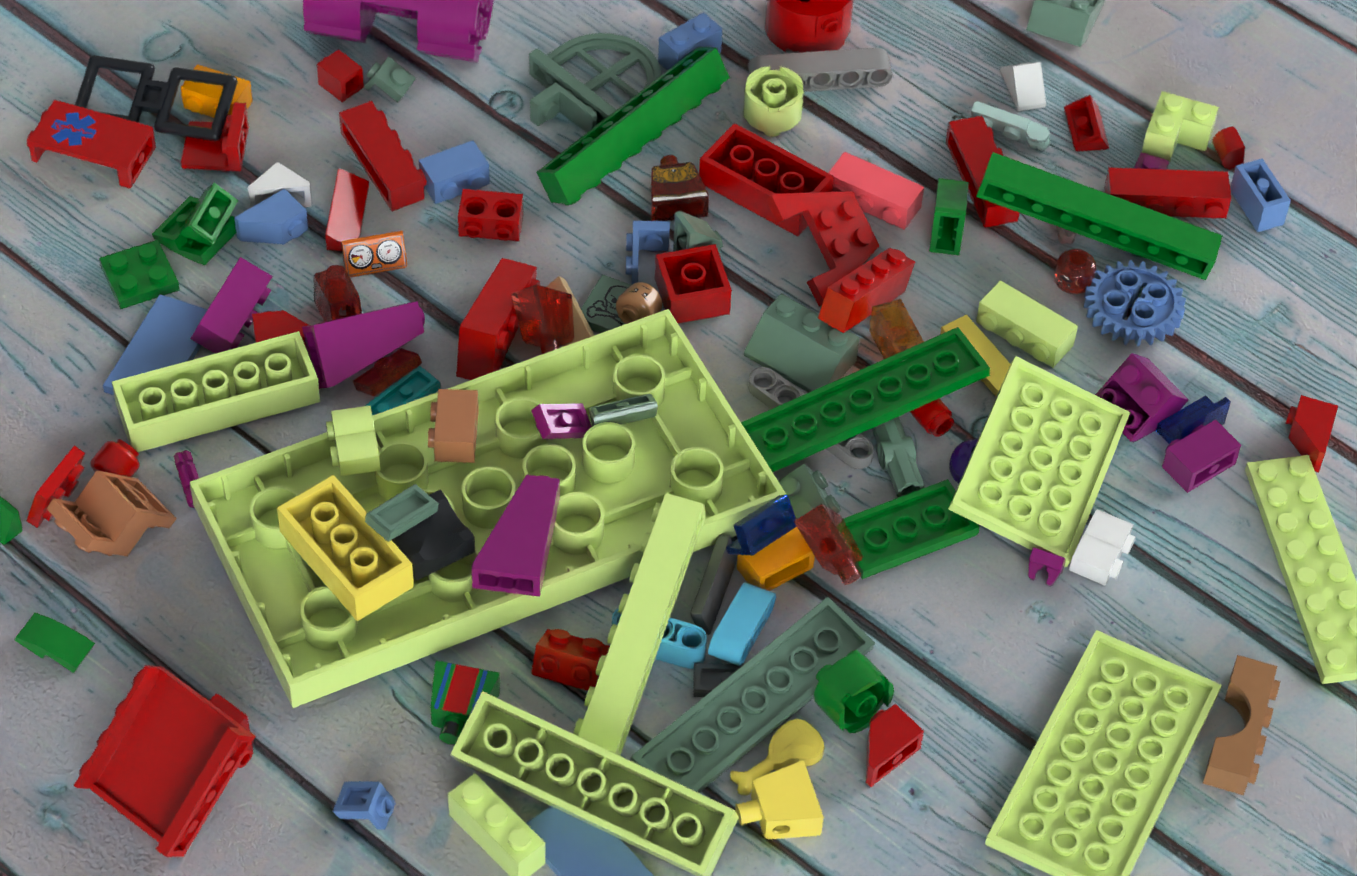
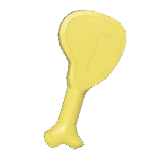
(790, 744)

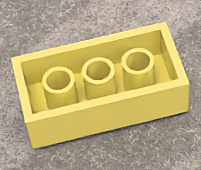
(343, 550)

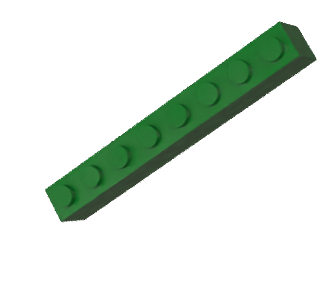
(633, 126)
(1099, 216)

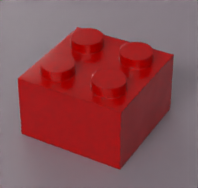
(693, 283)

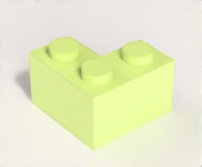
(1180, 122)

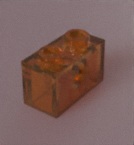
(893, 328)

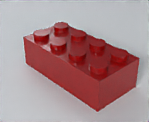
(752, 169)

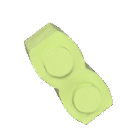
(354, 440)

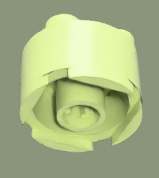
(773, 100)

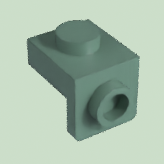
(390, 78)

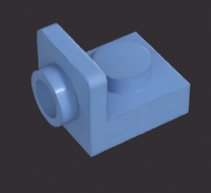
(365, 801)

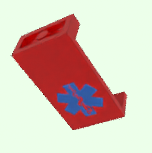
(94, 138)

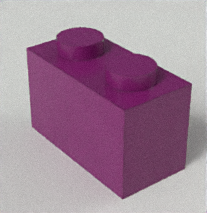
(1201, 455)

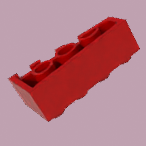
(492, 320)

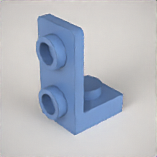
(645, 236)

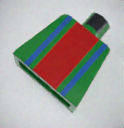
(456, 694)

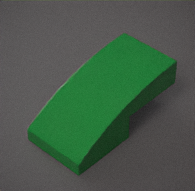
(56, 640)

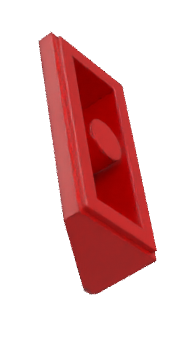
(1086, 125)

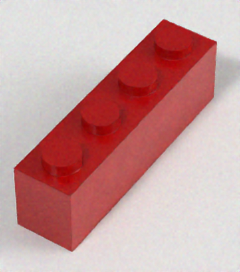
(971, 148)
(382, 155)
(1173, 191)
(869, 285)

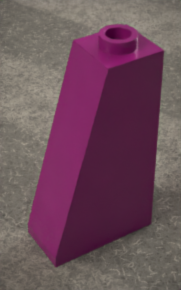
(356, 341)
(520, 542)

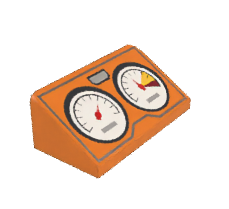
(374, 254)

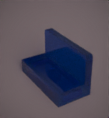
(1196, 414)
(763, 526)

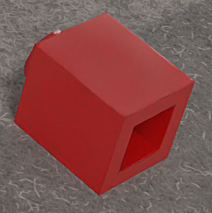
(340, 75)

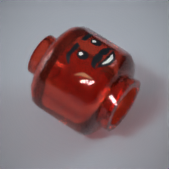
(1074, 271)

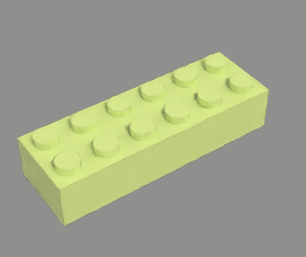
(216, 392)

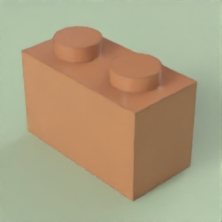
(455, 425)

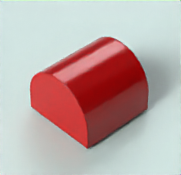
(1229, 147)

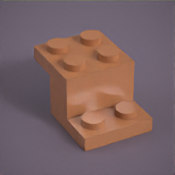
(110, 514)

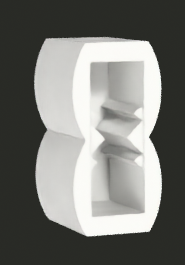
(1102, 547)

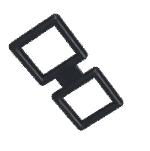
(159, 96)

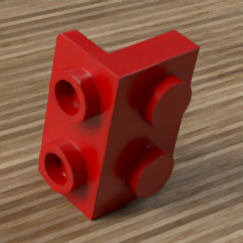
(568, 658)

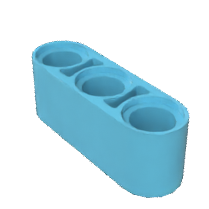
(742, 624)
(675, 642)

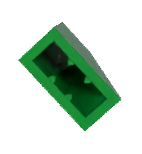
(949, 216)

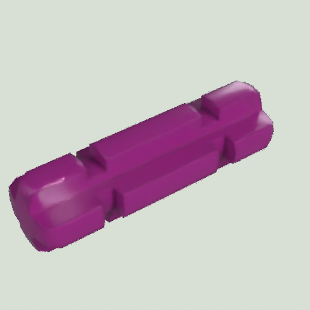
(187, 473)

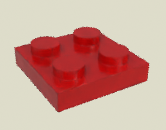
(59, 484)

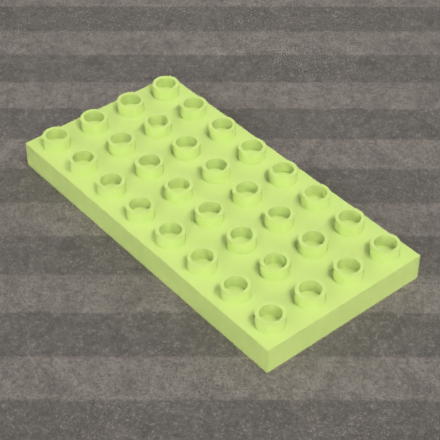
(603, 510)

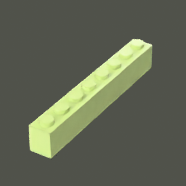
(642, 623)

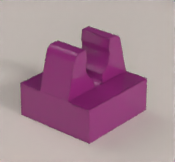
(1041, 559)

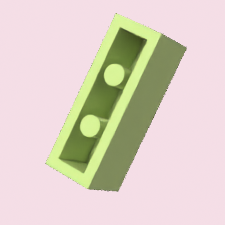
(1026, 324)
(496, 827)

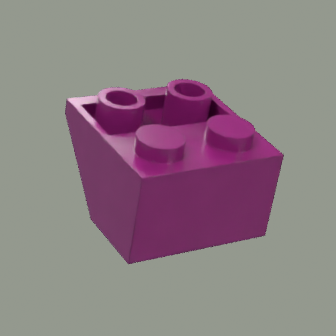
(1144, 393)

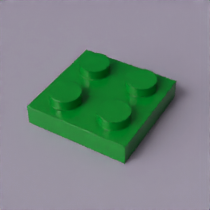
(139, 274)

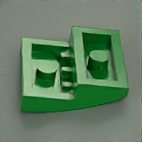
(193, 250)

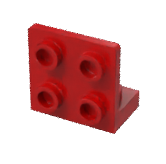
(223, 154)

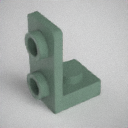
(556, 100)

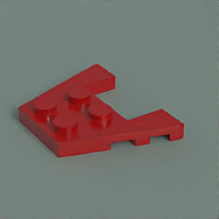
(836, 227)

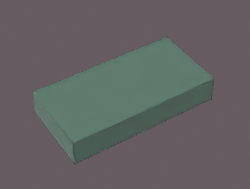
(401, 512)

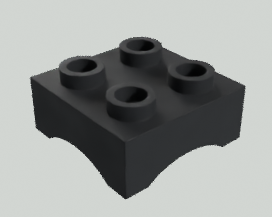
(436, 540)

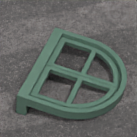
(548, 67)

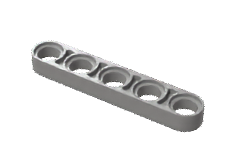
(781, 387)

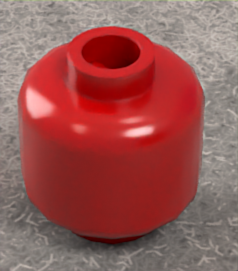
(116, 459)

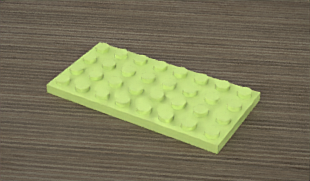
(1104, 762)

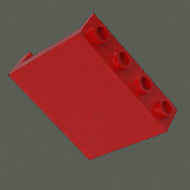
(165, 759)

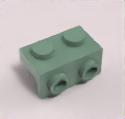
(807, 490)

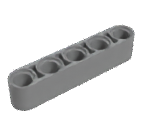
(832, 68)

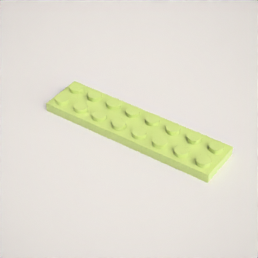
(1310, 561)

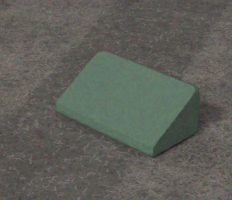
(625, 410)

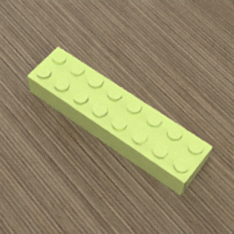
(595, 785)

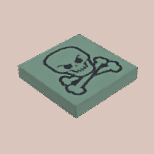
(601, 304)

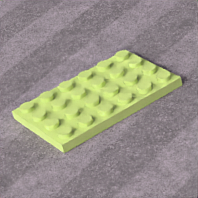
(1039, 460)

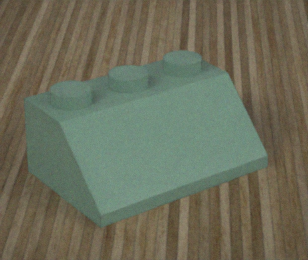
(801, 345)

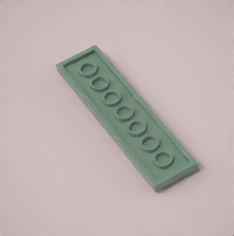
(752, 700)

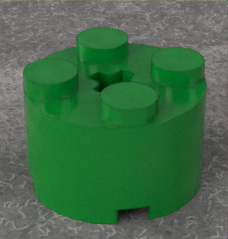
(852, 691)

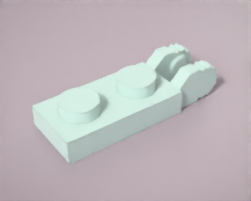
(1013, 125)

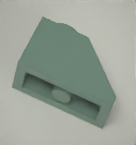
(693, 232)

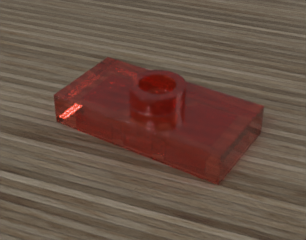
(387, 371)

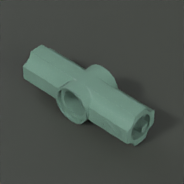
(898, 457)

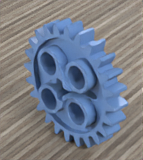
(1152, 315)

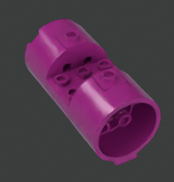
(443, 26)

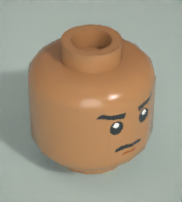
(638, 302)

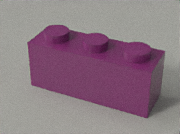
(233, 307)

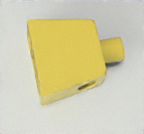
(783, 804)

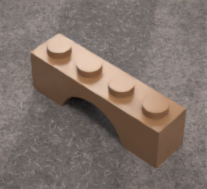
(1233, 756)

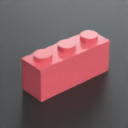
(878, 190)

